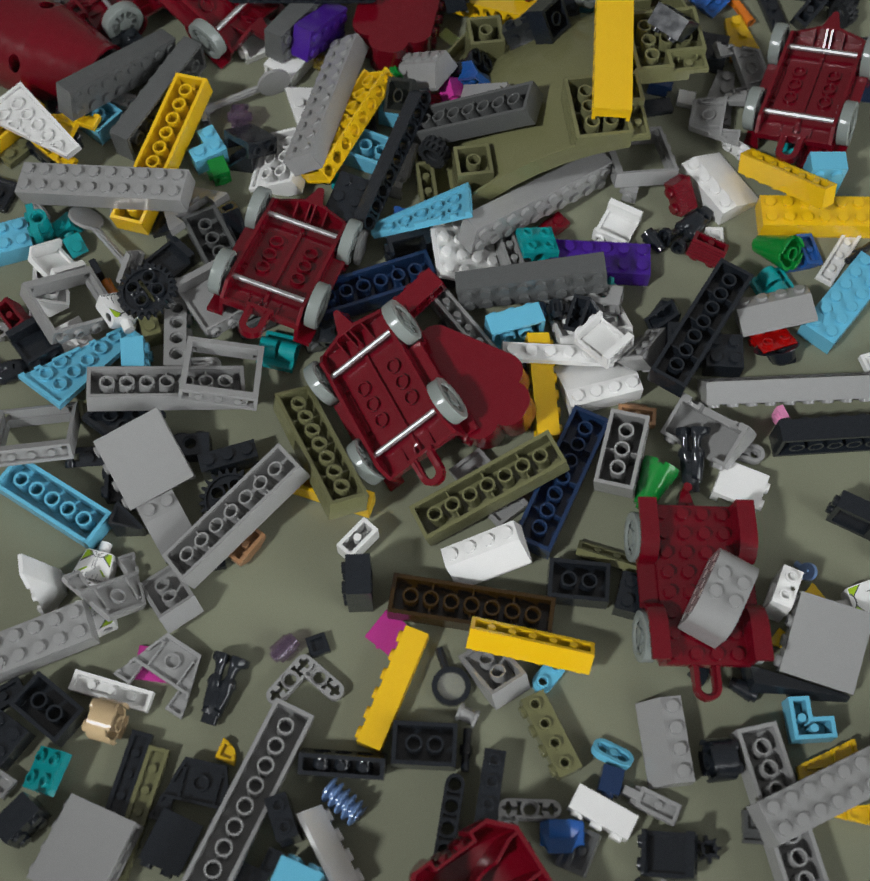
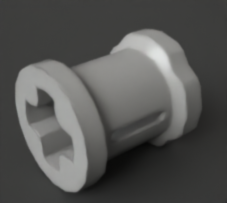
(467, 715)

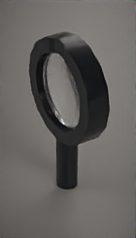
(450, 684)

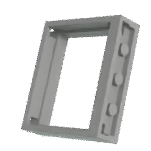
(646, 177)
(58, 282)
(214, 395)
(39, 451)

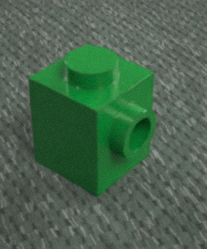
(218, 171)

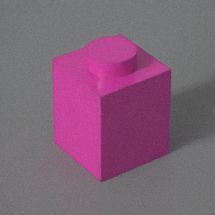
(451, 89)

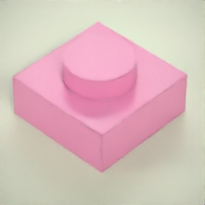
(779, 413)

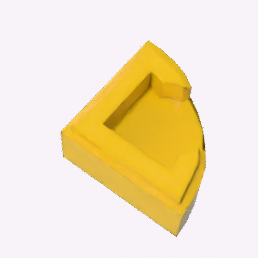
(226, 753)

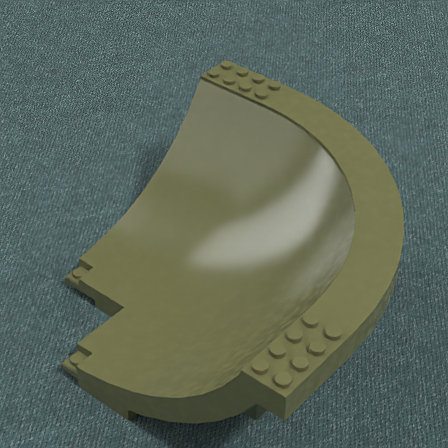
(564, 121)

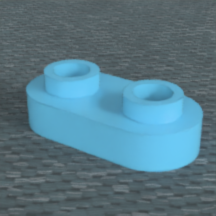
(550, 675)
(612, 753)

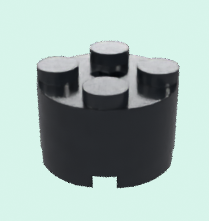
(720, 759)

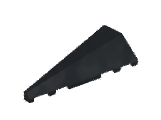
(771, 682)

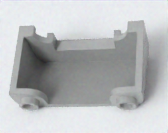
(727, 437)

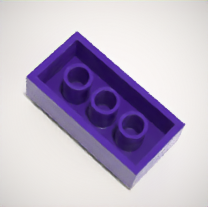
(318, 30)

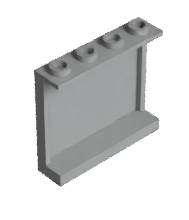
(196, 297)
(143, 459)
(824, 642)
(85, 844)

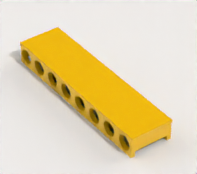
(504, 8)
(613, 59)
(362, 105)

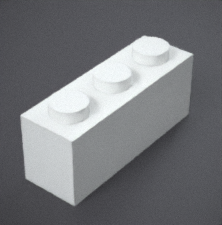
(602, 814)

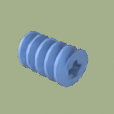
(342, 802)

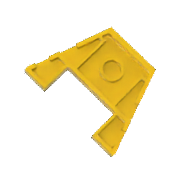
(71, 127)
(857, 814)

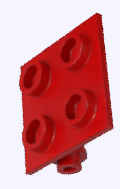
(772, 340)

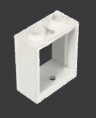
(779, 596)

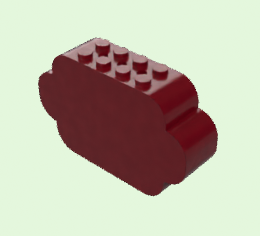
(398, 28)
(488, 383)

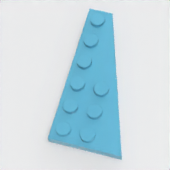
(440, 209)
(67, 373)

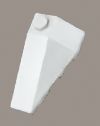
(52, 302)
(43, 583)

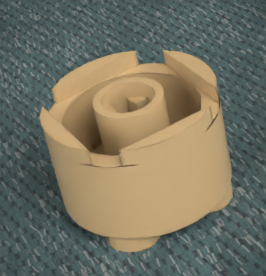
(106, 720)

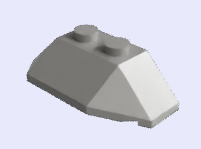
(508, 251)
(645, 350)

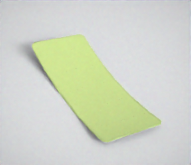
(448, 36)

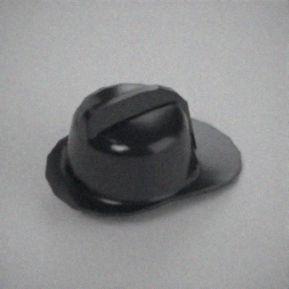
(780, 356)

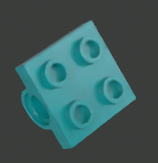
(39, 225)
(537, 243)
(770, 280)
(279, 351)
(47, 771)

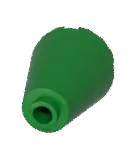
(780, 250)
(654, 478)

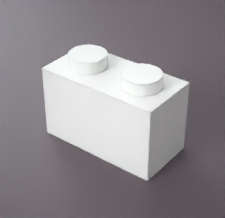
(358, 538)

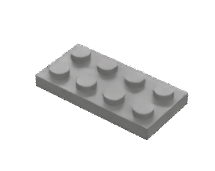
(473, 462)

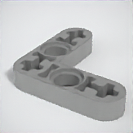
(308, 674)
(513, 818)

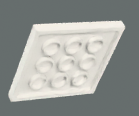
(452, 255)

